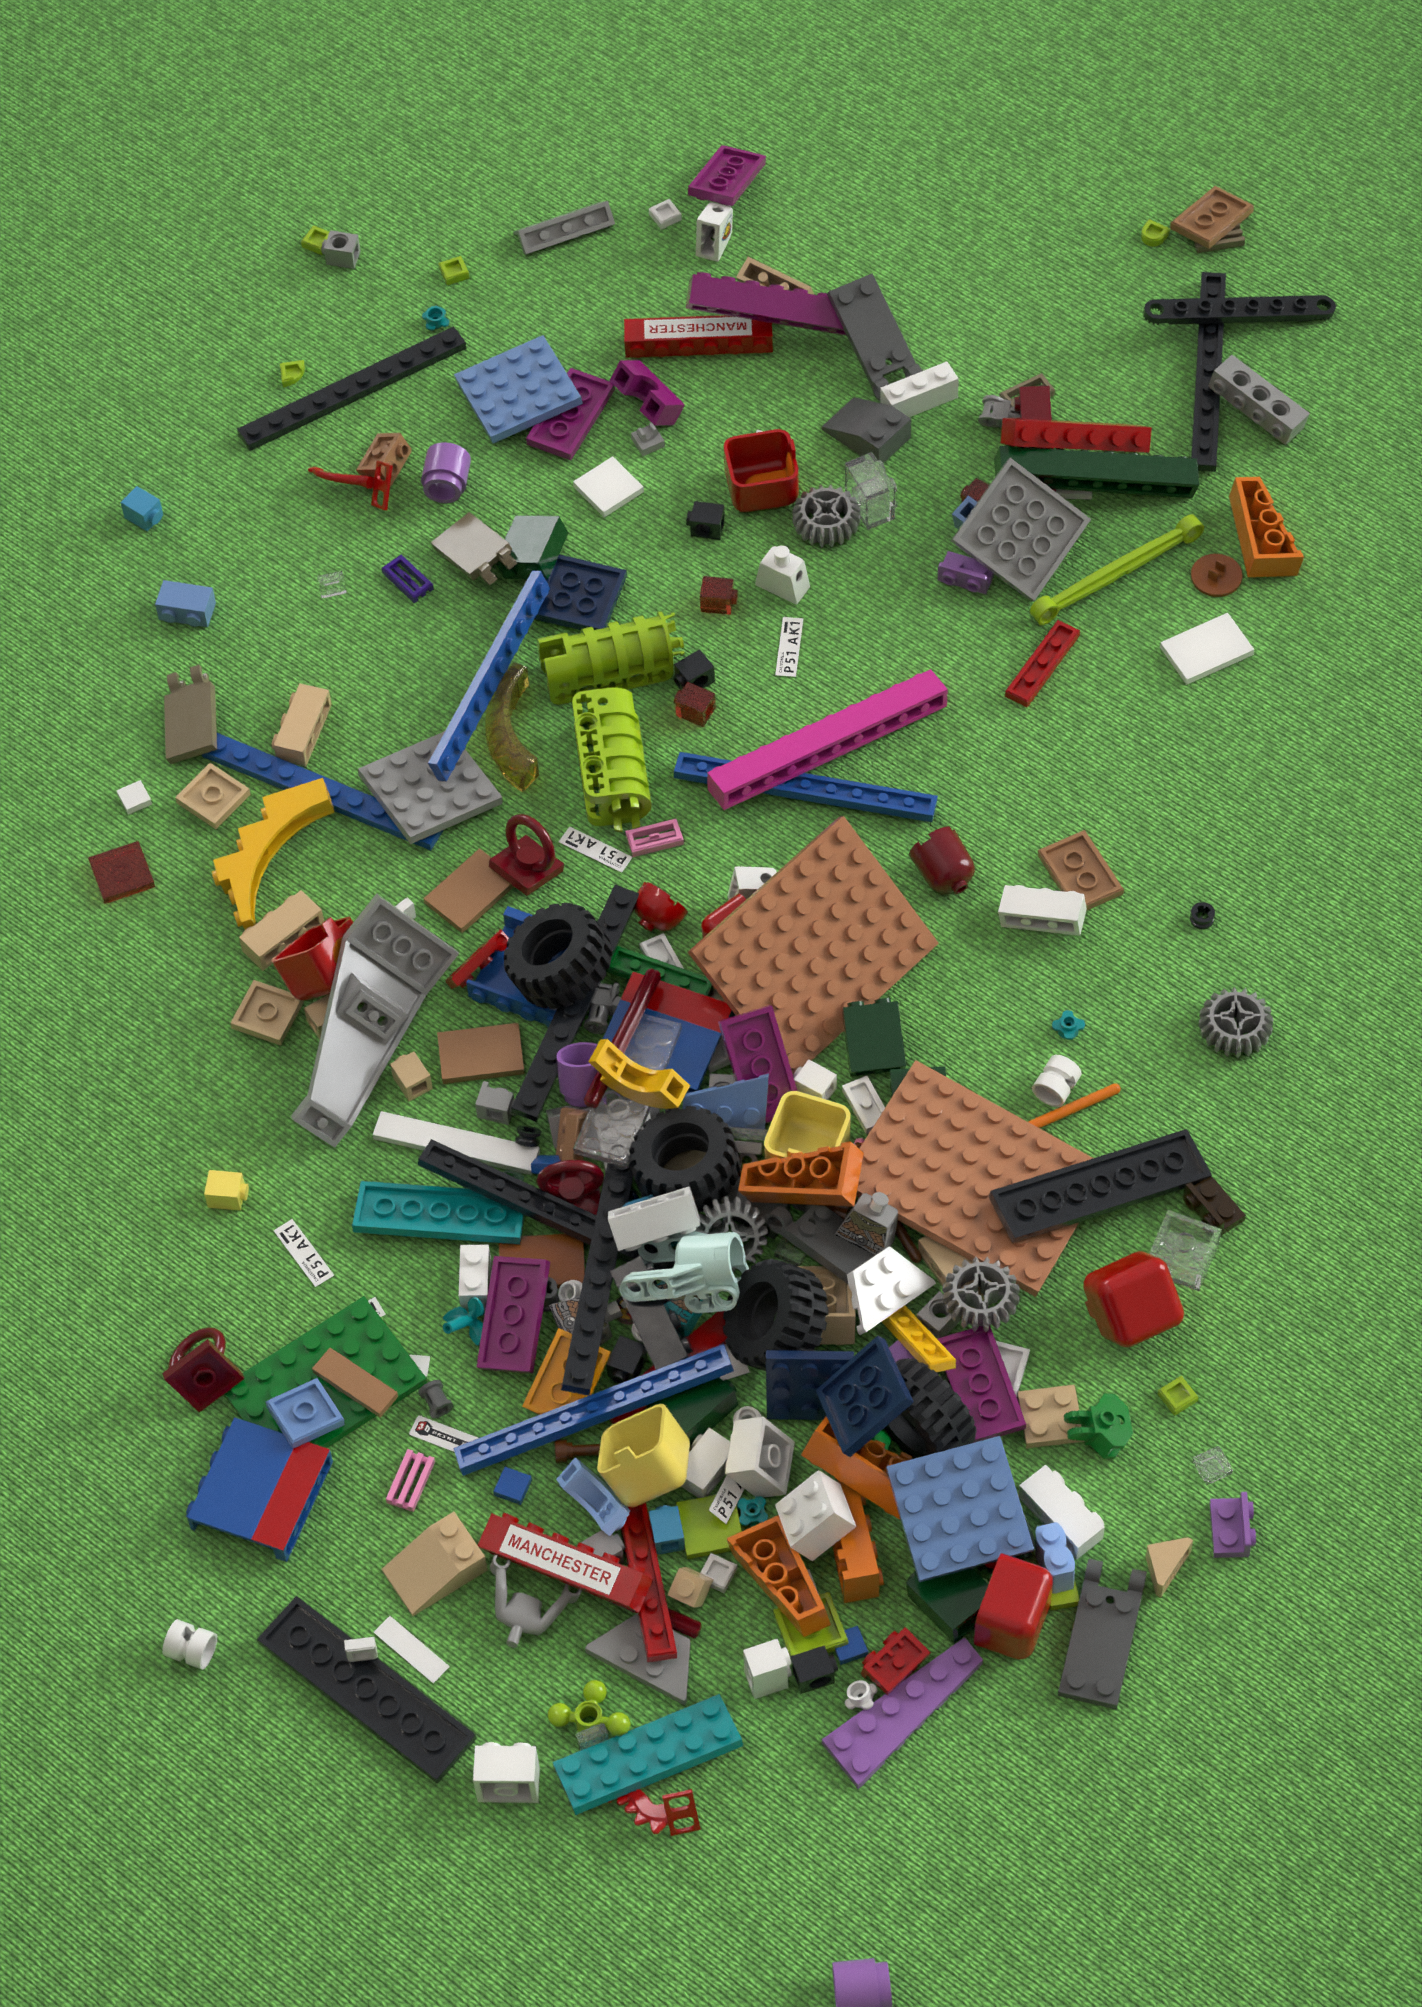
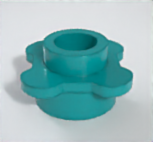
(435, 318)
(1068, 1032)
(752, 1519)

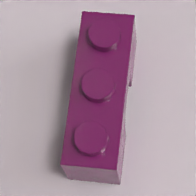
(659, 404)

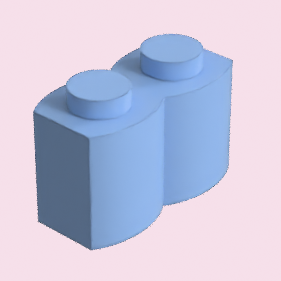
(1055, 1556)

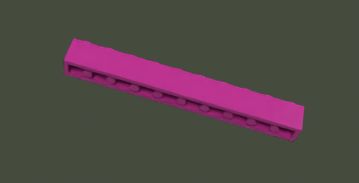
(826, 739)

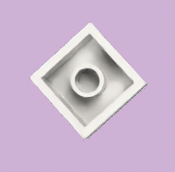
(760, 1457)
(815, 1515)
(506, 1773)

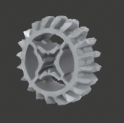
(826, 524)
(1222, 1028)
(726, 1211)
(1002, 1287)

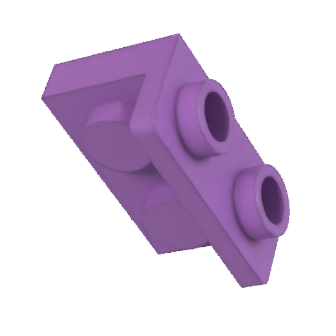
(964, 573)
(1232, 1527)

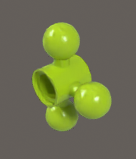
(594, 1693)

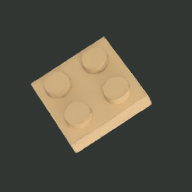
(213, 795)
(266, 1012)
(1045, 1413)

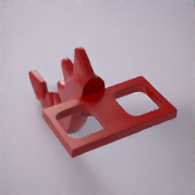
(361, 480)
(661, 1814)

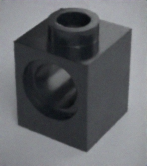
(706, 520)
(695, 670)
(626, 1360)
(813, 1669)

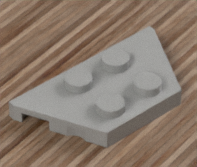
(625, 1651)

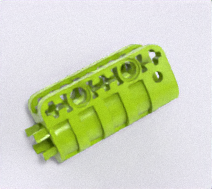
(609, 656)
(616, 758)

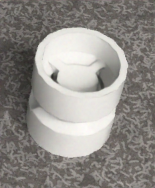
(1056, 1081)
(186, 1643)

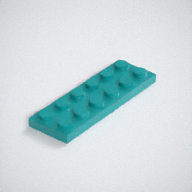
(434, 1213)
(647, 1754)

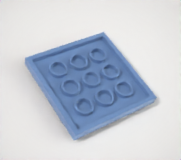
(518, 389)
(959, 1508)

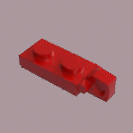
(479, 958)

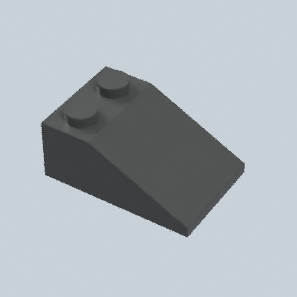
(870, 428)

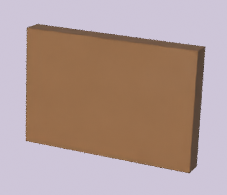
(1211, 217)
(1080, 868)
(468, 892)
(480, 1053)

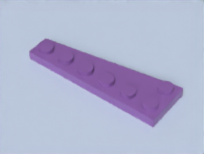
(875, 1733)

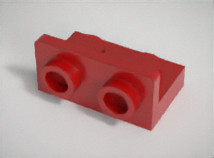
(895, 1660)

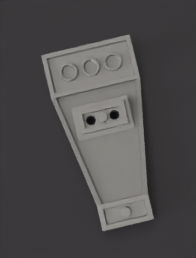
(391, 968)

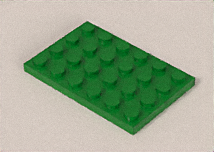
(352, 1332)

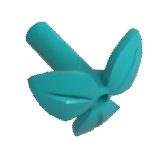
(459, 1318)

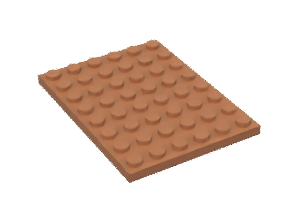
(814, 940)
(942, 1155)

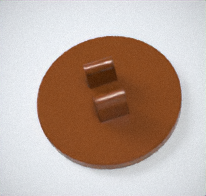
(1216, 575)

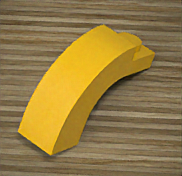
(643, 1085)

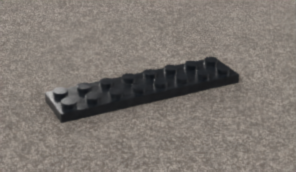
(1099, 1186)
(367, 1690)

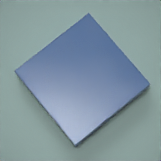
(305, 1413)

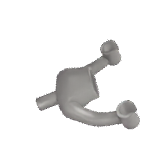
(524, 1611)

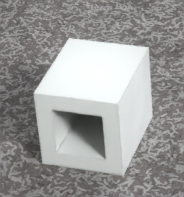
(815, 1080)

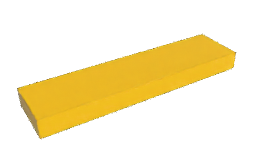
(919, 1340)

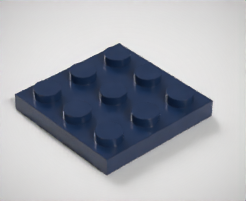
(581, 593)
(794, 1380)
(864, 1396)

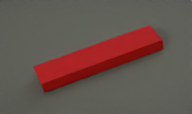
(1042, 663)

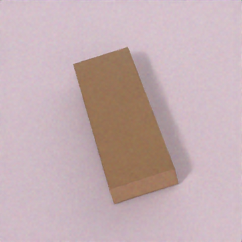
(355, 1382)

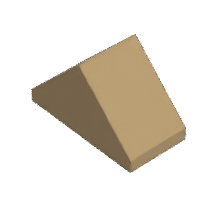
(1165, 1561)

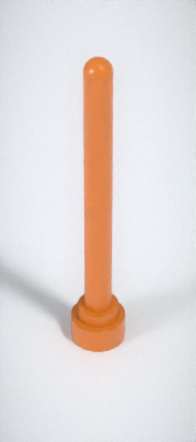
(1076, 1106)

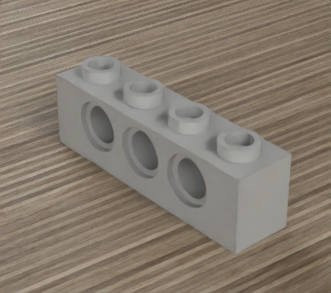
(1258, 399)

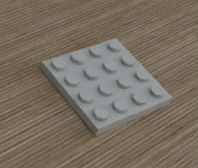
(1020, 529)
(421, 802)

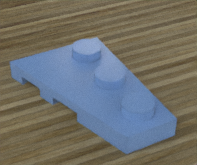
(738, 1103)

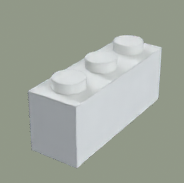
(922, 390)
(1042, 910)
(654, 1219)
(1053, 1502)

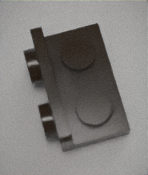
(1213, 1204)

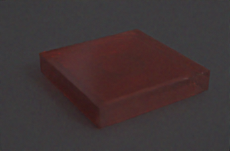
(121, 872)

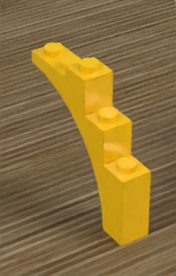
(259, 842)

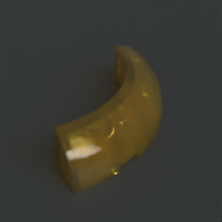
(509, 754)

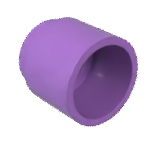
(445, 472)
(575, 1071)
(861, 1983)

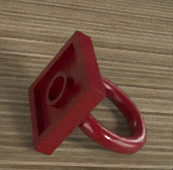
(525, 861)
(573, 1182)
(203, 1372)

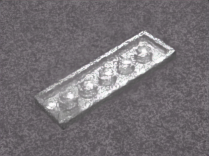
(616, 1120)

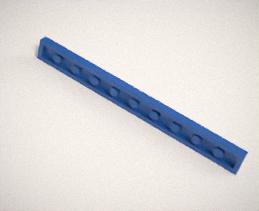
(489, 676)
(288, 775)
(826, 790)
(593, 1409)

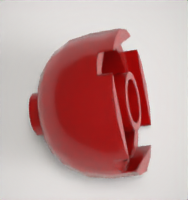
(657, 909)

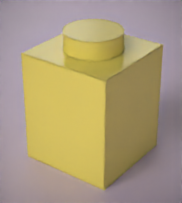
(225, 1190)

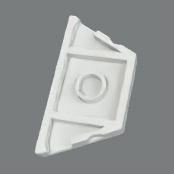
(884, 1287)

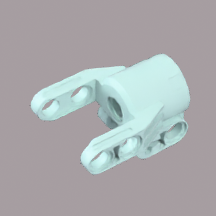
(700, 1268)

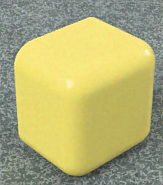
(806, 1124)
(644, 1456)

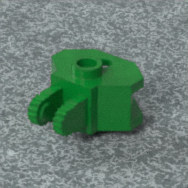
(1102, 1426)

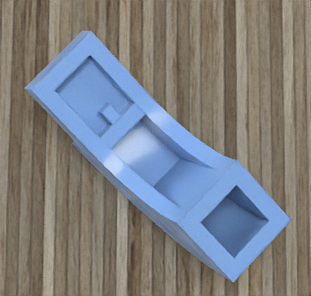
(594, 1496)

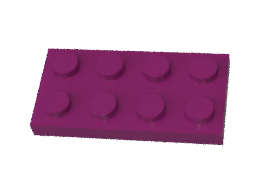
(726, 175)
(566, 431)
(757, 1050)
(513, 1314)
(983, 1383)

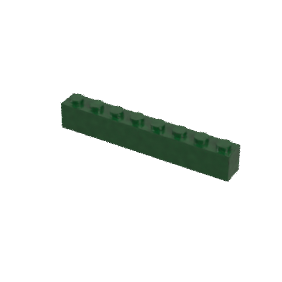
(1106, 471)

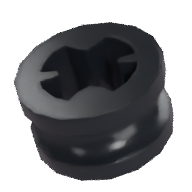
(1205, 908)
(528, 1136)

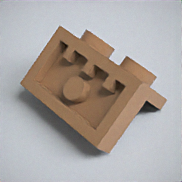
(386, 448)
(569, 1129)

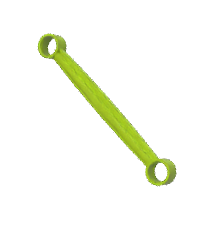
(1047, 608)

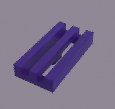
(418, 591)

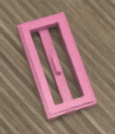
(655, 841)
(418, 1460)

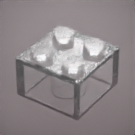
(872, 488)
(1186, 1248)

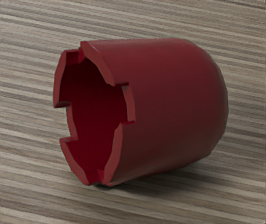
(944, 861)

